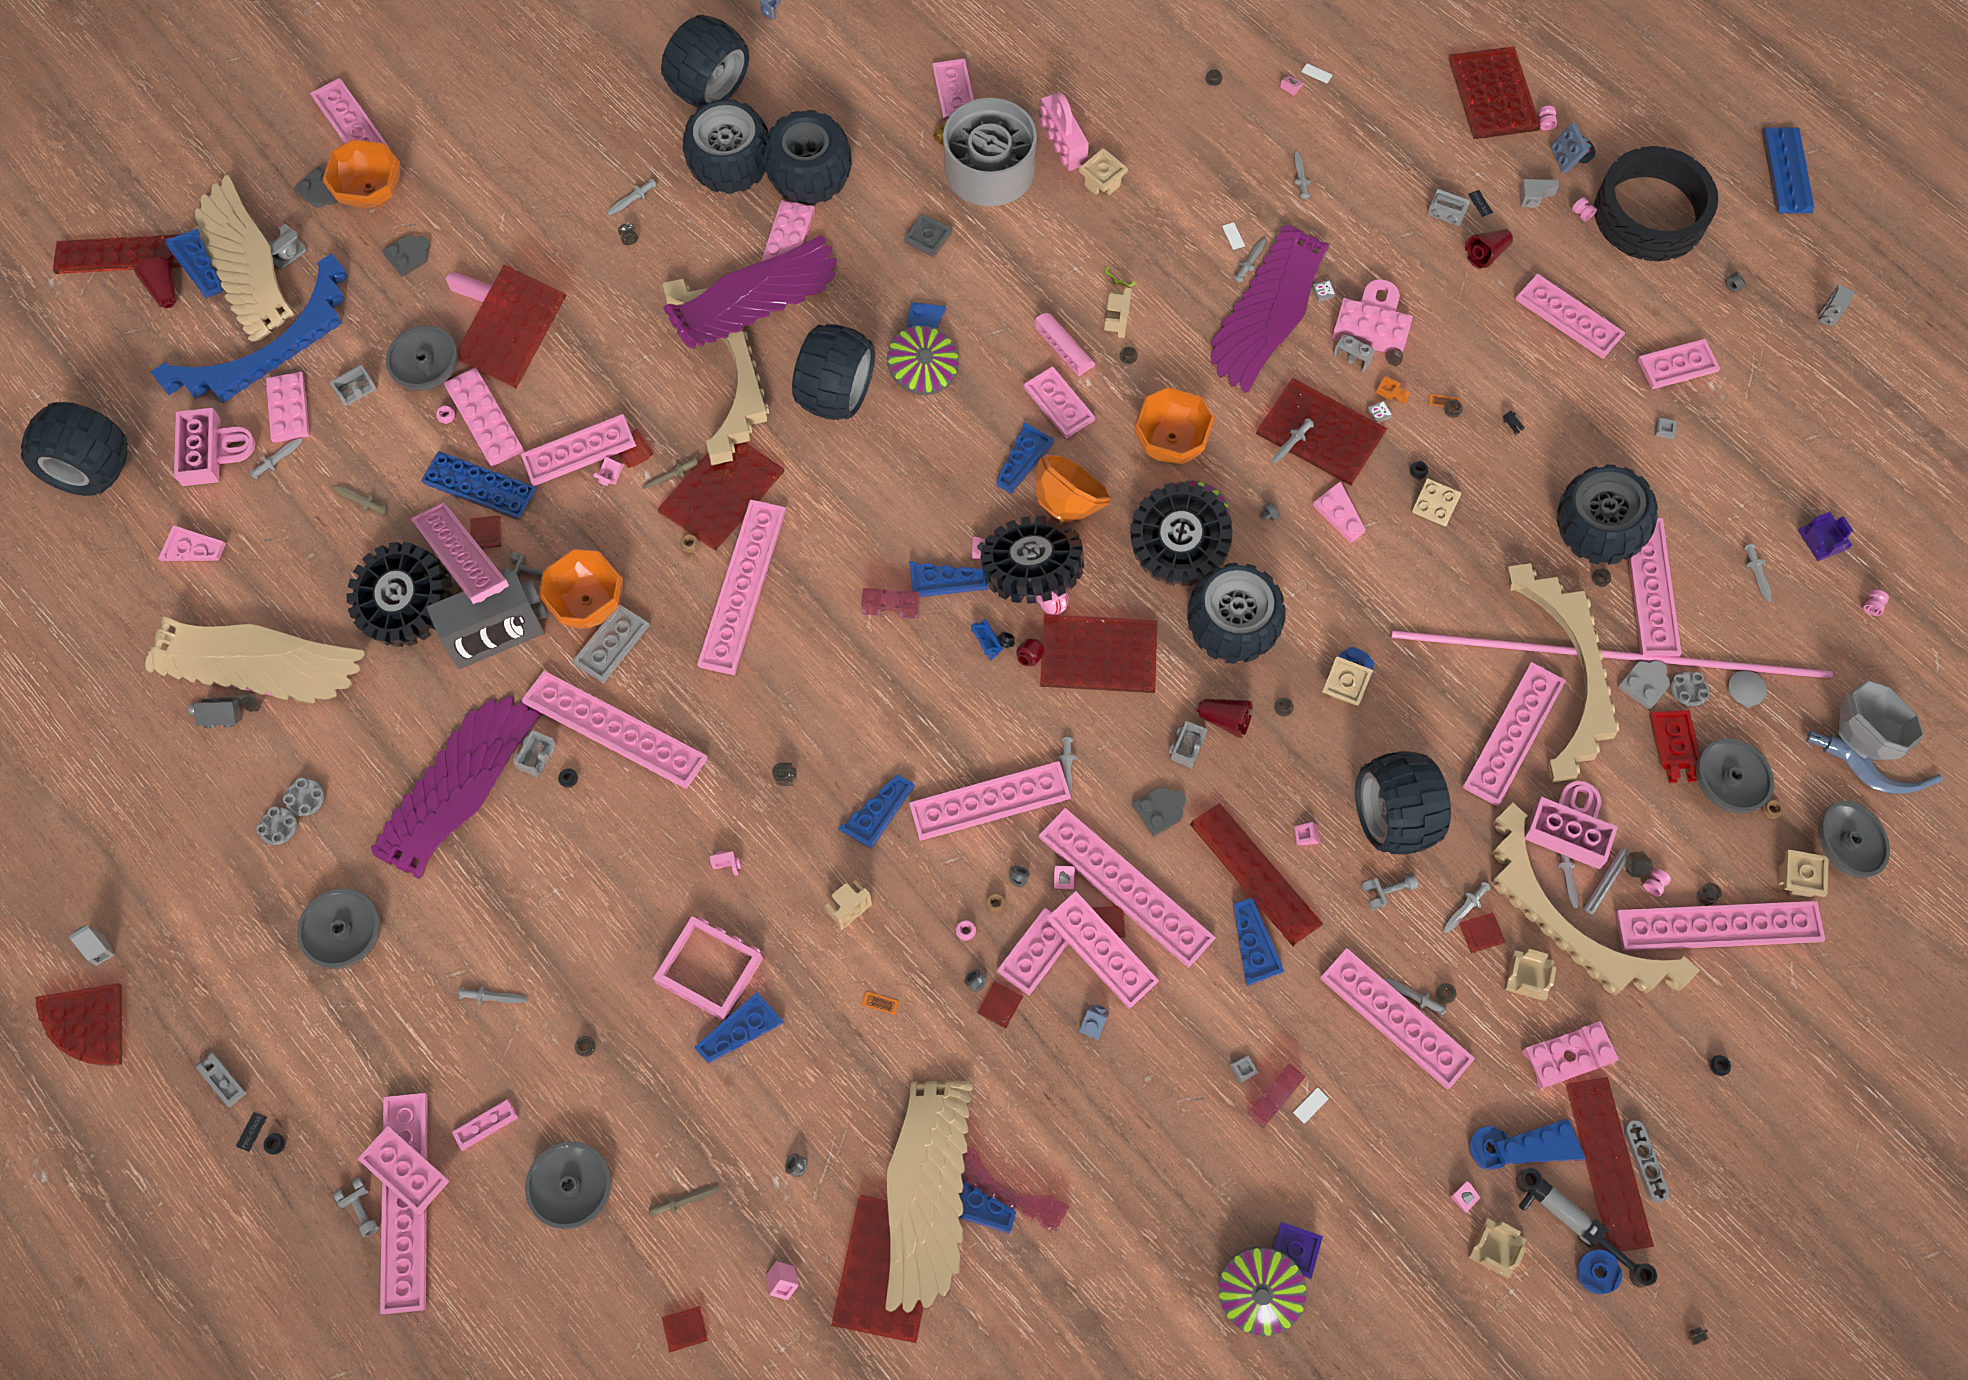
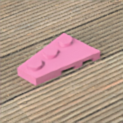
(1340, 512)
(190, 546)

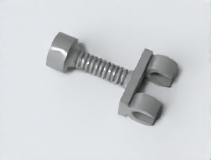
(520, 560)
(1409, 882)
(368, 1227)

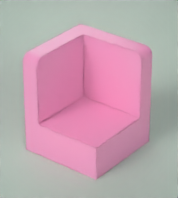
(782, 1280)

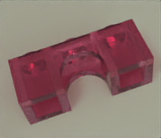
(879, 600)
(1276, 1095)

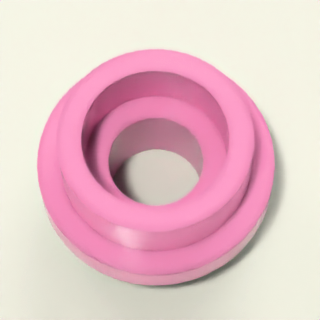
(444, 410)
(965, 924)

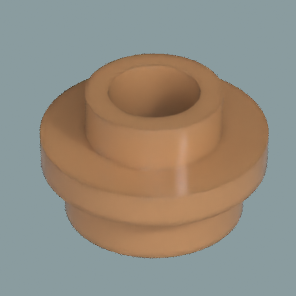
(689, 539)
(1776, 805)
(995, 897)

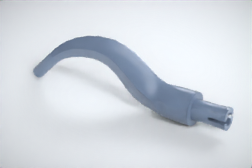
(1865, 768)

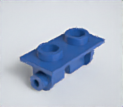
(987, 639)

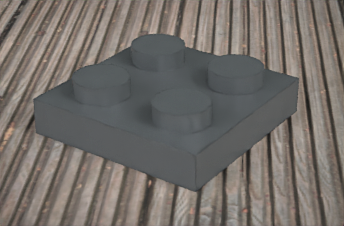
(928, 235)

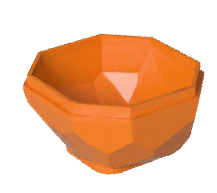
(362, 174)
(1177, 416)
(1068, 489)
(581, 577)

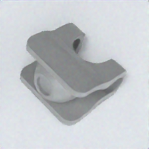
(286, 247)

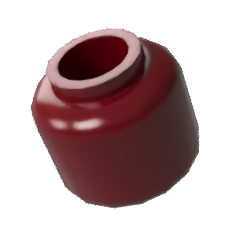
(1029, 652)

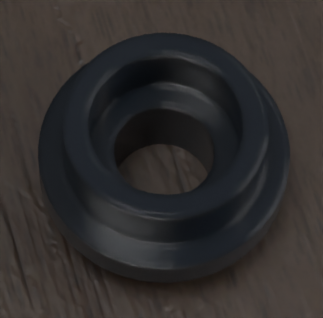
(1419, 465)
(1006, 639)
(568, 783)
(1726, 1065)
(269, 1141)

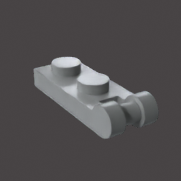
(221, 1079)

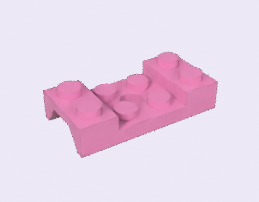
(1590, 1052)

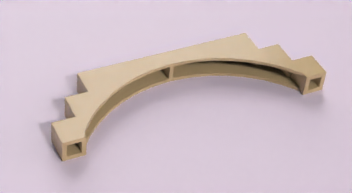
(748, 402)
(1573, 615)
(1605, 965)

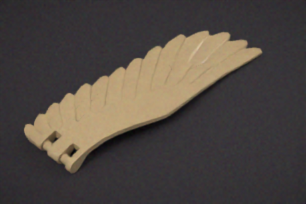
(242, 260)
(253, 659)
(925, 1194)

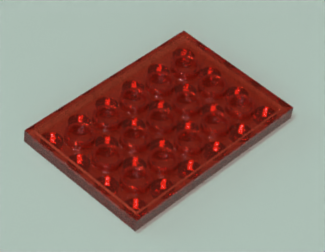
(1494, 92)
(510, 326)
(1336, 443)
(716, 496)
(1099, 653)
(866, 1279)

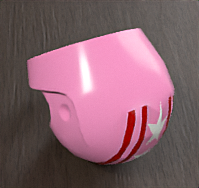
(1056, 605)

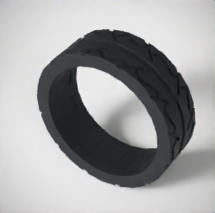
(1668, 166)

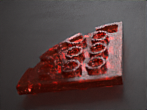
(85, 1023)

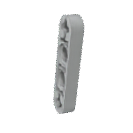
(1643, 1162)

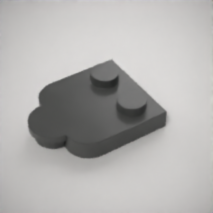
(314, 190)
(407, 254)
(1160, 809)

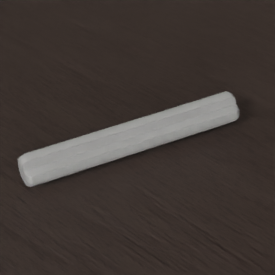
(1606, 882)

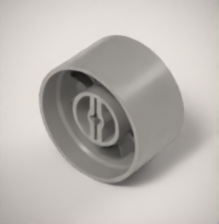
(989, 140)

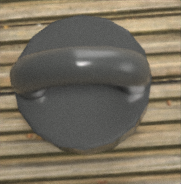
(1738, 280)
(1270, 512)
(1018, 876)
(975, 980)
(796, 1165)

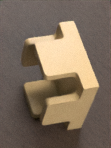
(1103, 172)
(1121, 303)
(1347, 681)
(1804, 874)
(849, 904)
(1530, 974)
(1498, 1247)

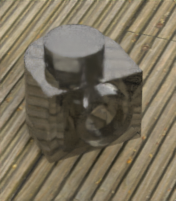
(784, 774)
(1638, 864)

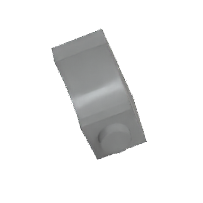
(1535, 190)

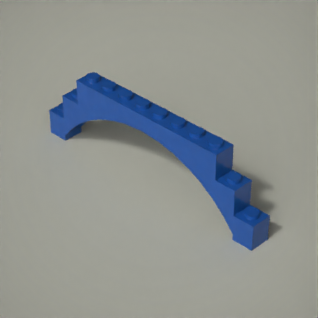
(232, 377)

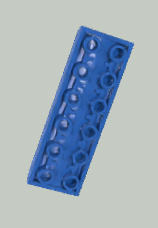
(1788, 170)
(478, 485)

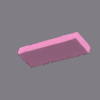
(485, 1124)

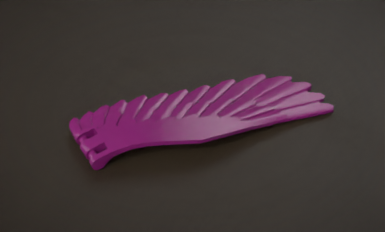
(753, 292)
(1268, 308)
(455, 785)

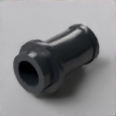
(1511, 419)

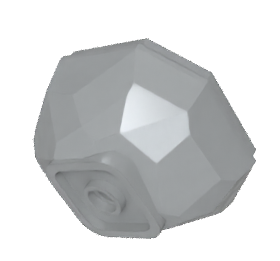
(1878, 722)

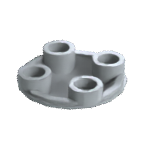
(1690, 688)
(1747, 688)
(304, 797)
(277, 826)

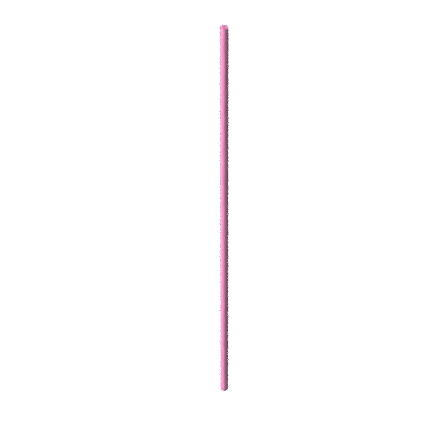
(1612, 654)

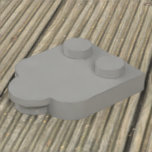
(1646, 682)

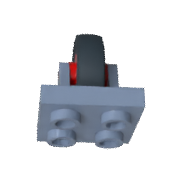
(1572, 148)

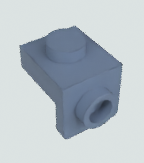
(768, 7)
(1094, 1021)

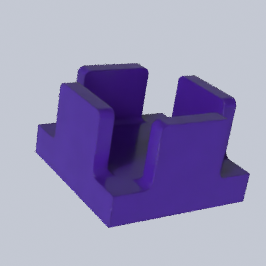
(1826, 535)
(1299, 1245)

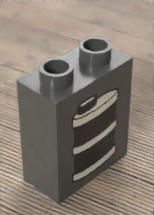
(490, 626)

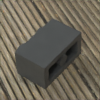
(217, 711)

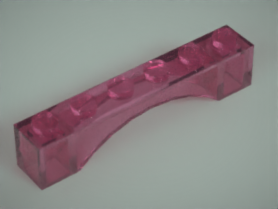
(1045, 1209)

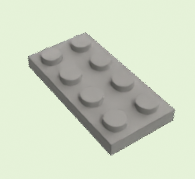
(611, 644)

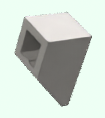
(92, 944)

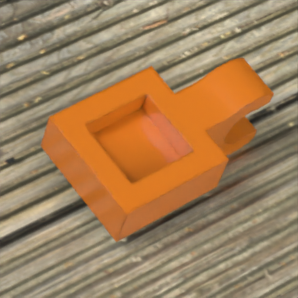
(1390, 388)

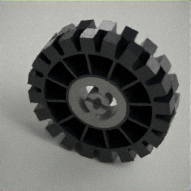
(1153, 525)
(1032, 559)
(379, 582)

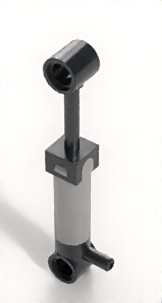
(1589, 1230)

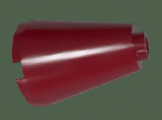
(1487, 247)
(158, 280)
(1227, 714)

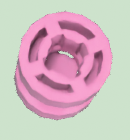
(1547, 117)
(1584, 209)
(1876, 602)
(1657, 881)

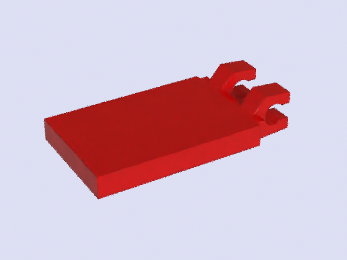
(1676, 743)

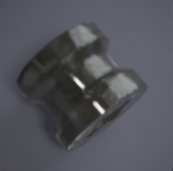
(628, 234)
(1711, 890)

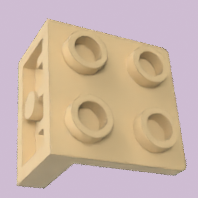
(1436, 502)

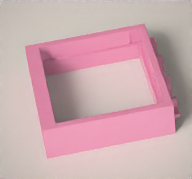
(694, 998)

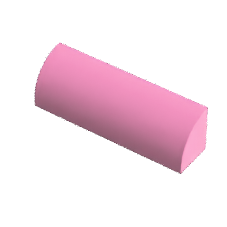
(468, 286)
(1063, 343)

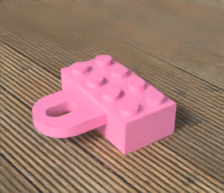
(1063, 131)
(1374, 321)
(204, 446)
(1573, 829)

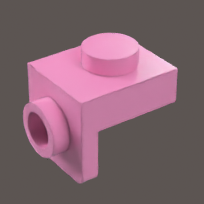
(609, 472)
(723, 859)

